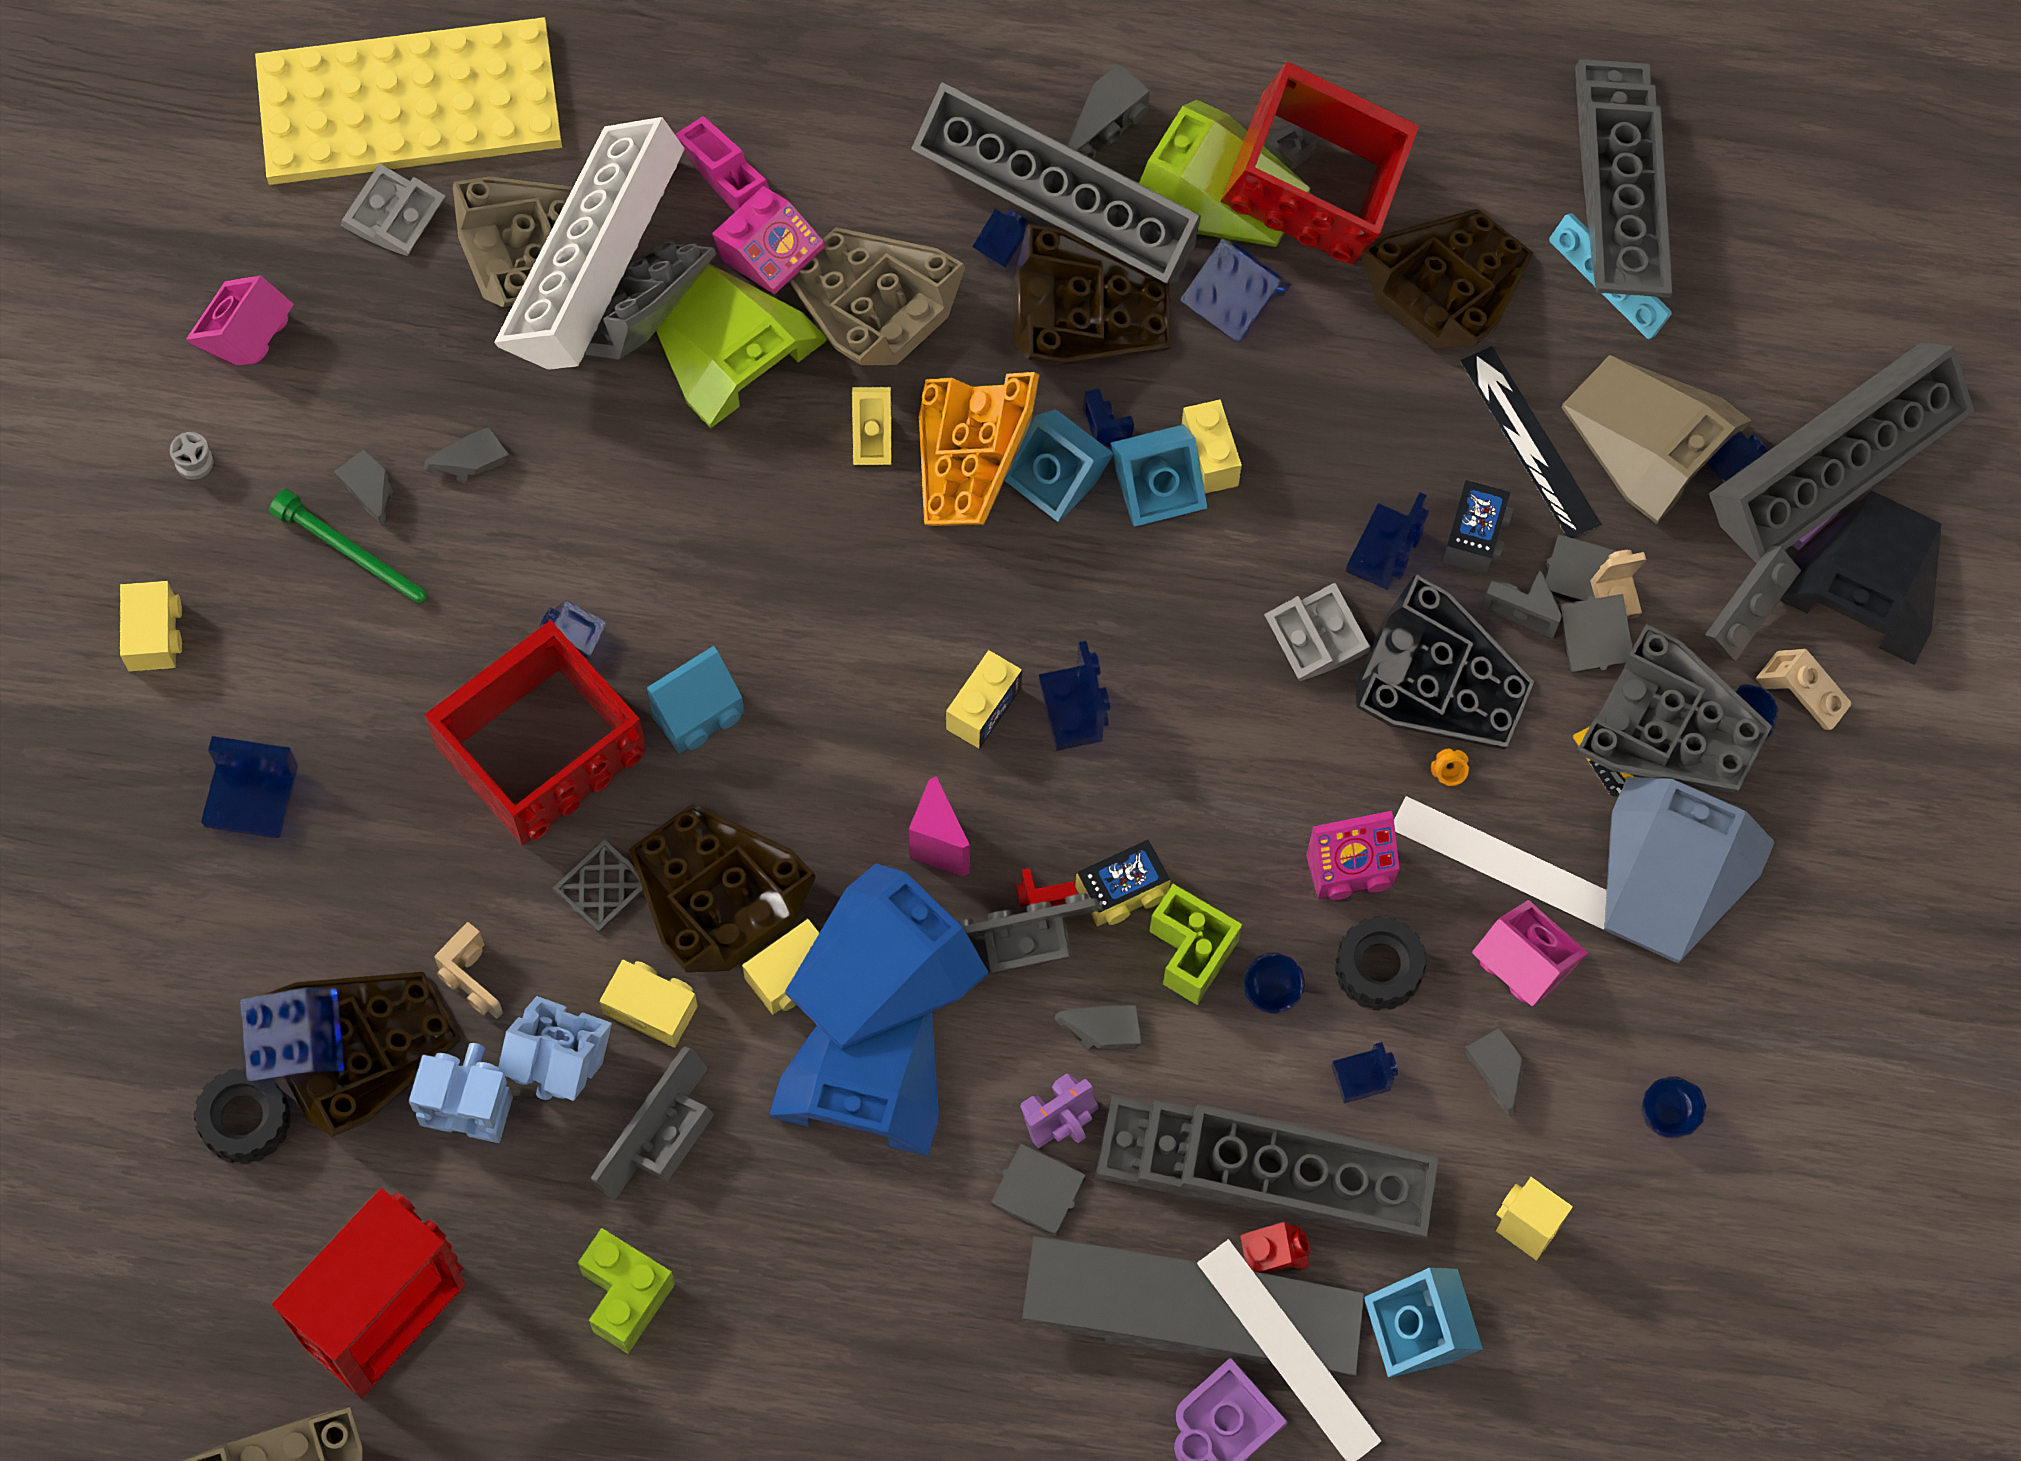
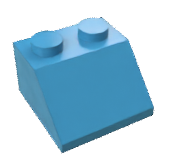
(1057, 464)
(1159, 474)
(695, 701)
(1423, 1321)

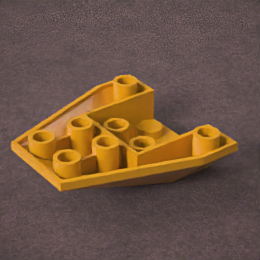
(970, 444)

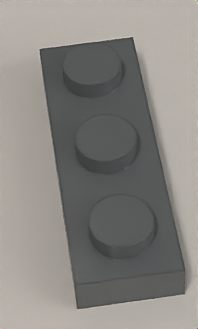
(1753, 602)

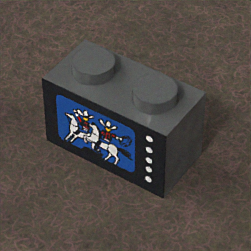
(1477, 526)

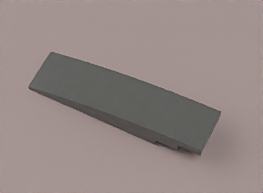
(1623, 178)
(1266, 1166)
(1175, 1306)

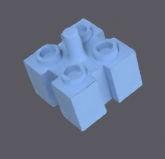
(554, 1049)
(461, 1097)

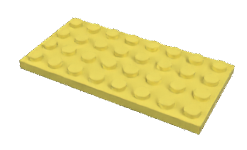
(407, 100)

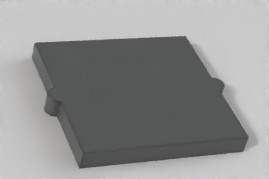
(1573, 567)
(1596, 632)
(1038, 1189)

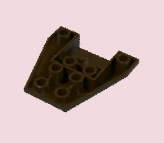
(1447, 277)
(1084, 302)
(717, 888)
(384, 1033)

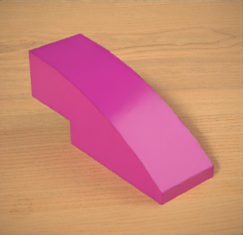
(720, 162)

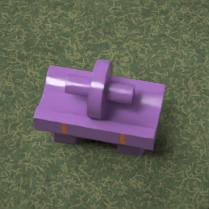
(1063, 1114)

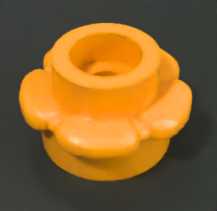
(1454, 775)

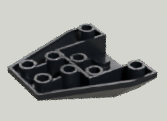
(1877, 570)
(1441, 672)

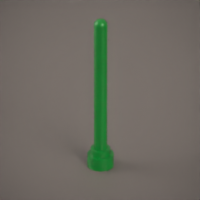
(288, 507)

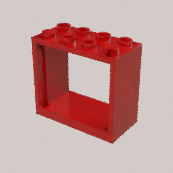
(1342, 120)
(504, 685)
(372, 1291)

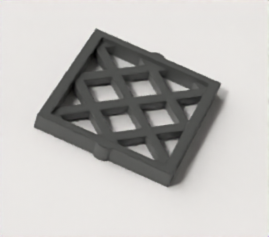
(578, 907)

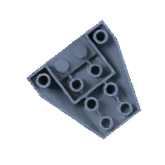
(1677, 864)

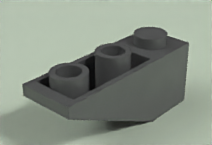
(1110, 108)

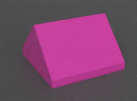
(936, 833)

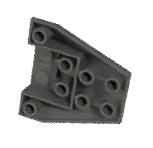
(647, 296)
(1675, 720)

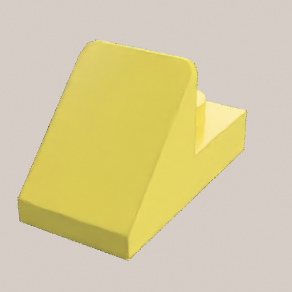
(871, 425)

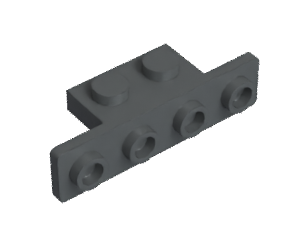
(1032, 936)
(660, 1129)

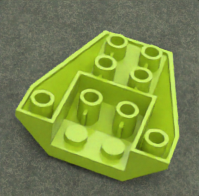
(1195, 166)
(728, 337)

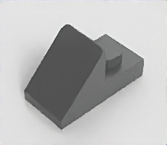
(1534, 611)

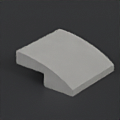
(392, 210)
(1317, 632)

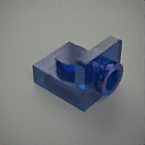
(1001, 236)
(1101, 419)
(1736, 455)
(577, 625)
(1365, 1073)

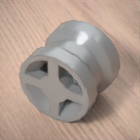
(189, 446)

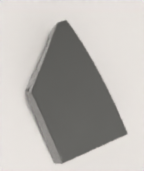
(1292, 145)
(469, 455)
(367, 482)
(1103, 1026)
(1500, 1067)

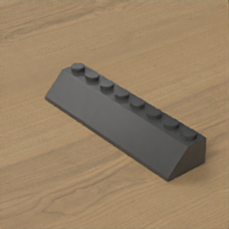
(1058, 183)
(1844, 450)

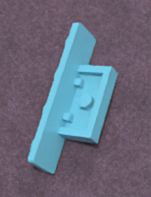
(1644, 312)

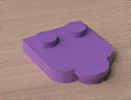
(1225, 1418)

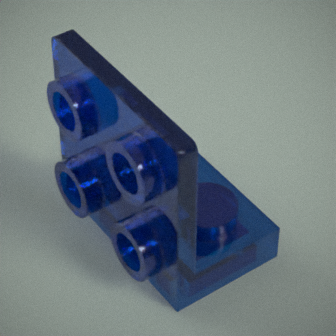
(1233, 289)
(1387, 543)
(1075, 701)
(249, 787)
(292, 1033)

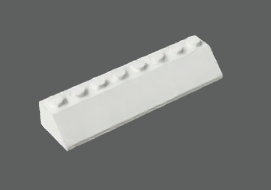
(591, 244)

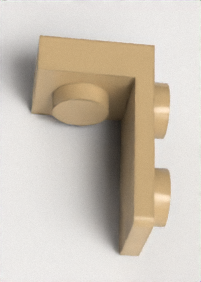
(1617, 578)
(1808, 682)
(463, 951)

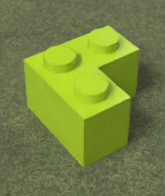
(1202, 939)
(633, 1285)

